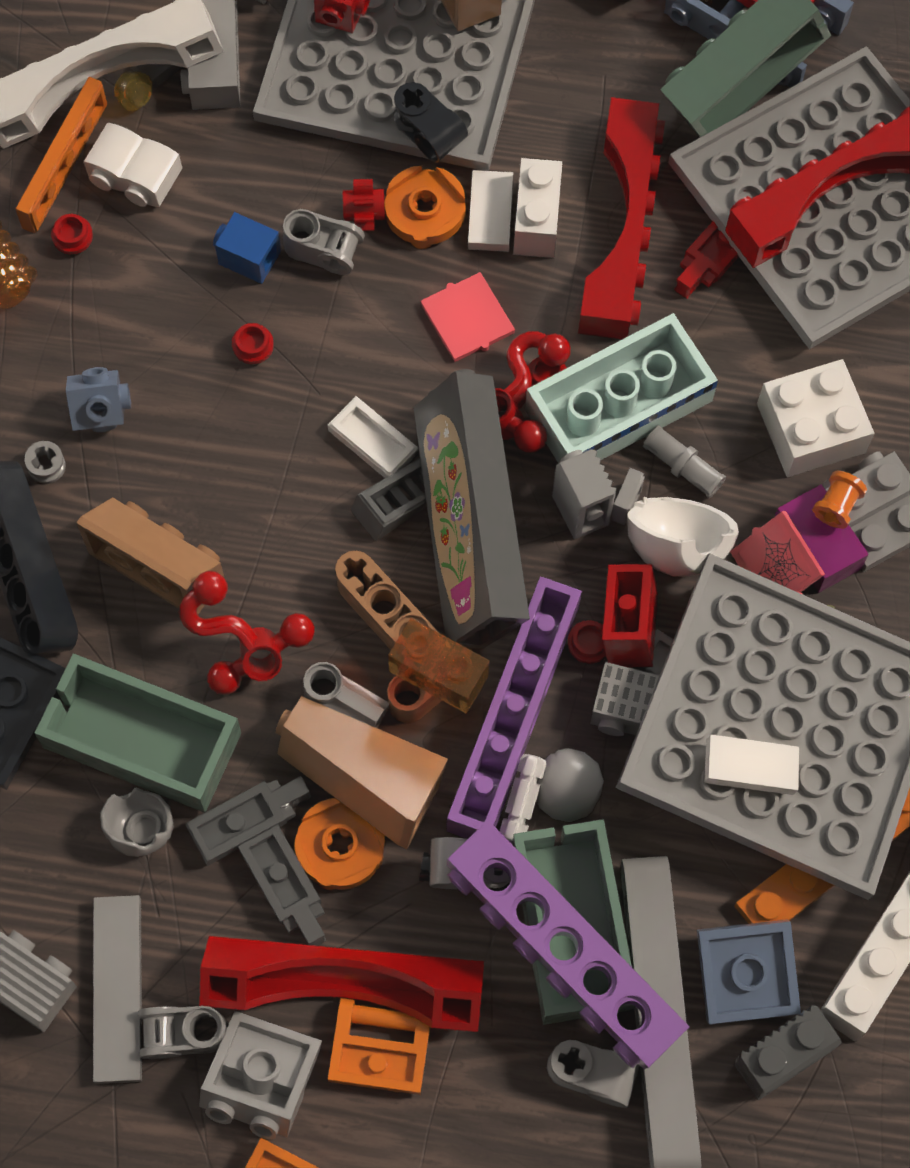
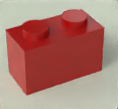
(630, 615)

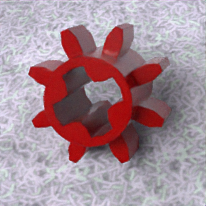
(363, 204)

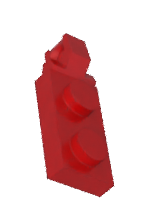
(705, 261)

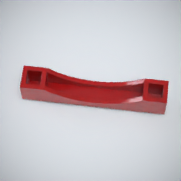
(765, 223)
(610, 288)
(258, 972)

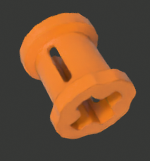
(839, 499)

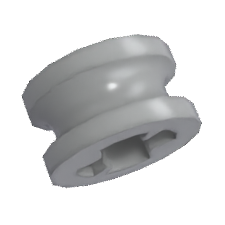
(31, 460)

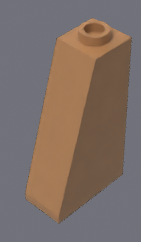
(362, 767)

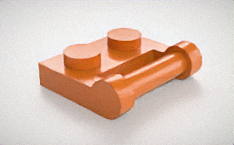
(378, 1061)

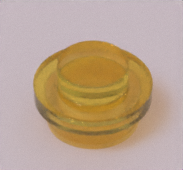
(133, 90)

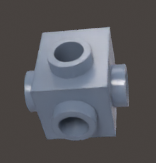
(97, 399)

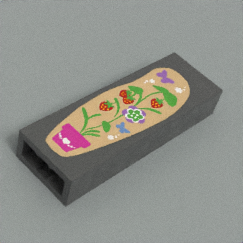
(470, 510)

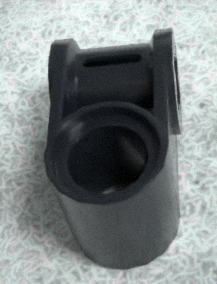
(427, 121)

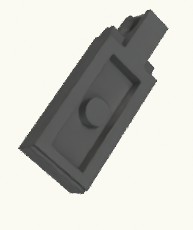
(246, 816)
(284, 883)

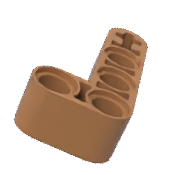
(386, 626)

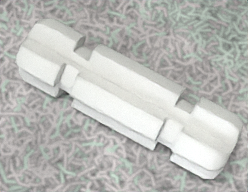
(523, 795)

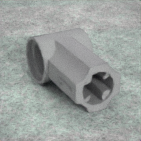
(347, 696)

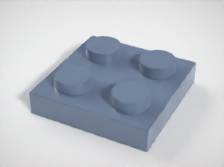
(748, 971)

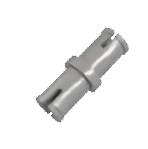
(684, 461)

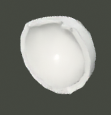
(679, 534)

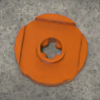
(424, 227)
(331, 868)

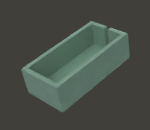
(744, 62)
(139, 732)
(586, 879)

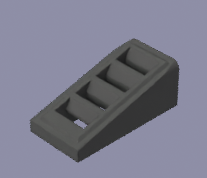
(375, 511)

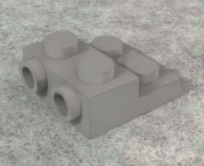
(883, 513)
(259, 1076)

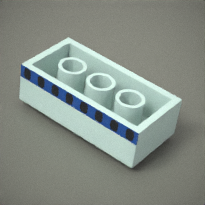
(623, 391)

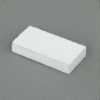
(490, 210)
(372, 438)
(751, 764)

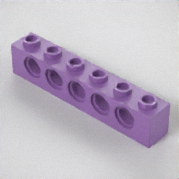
(514, 708)
(659, 1023)

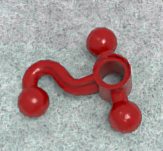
(552, 351)
(225, 676)

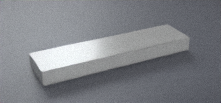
(117, 990)

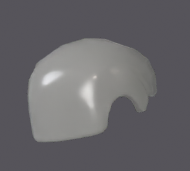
(569, 785)
(137, 822)

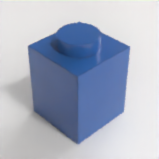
(247, 247)

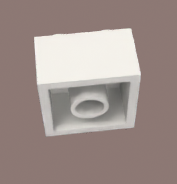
(815, 418)

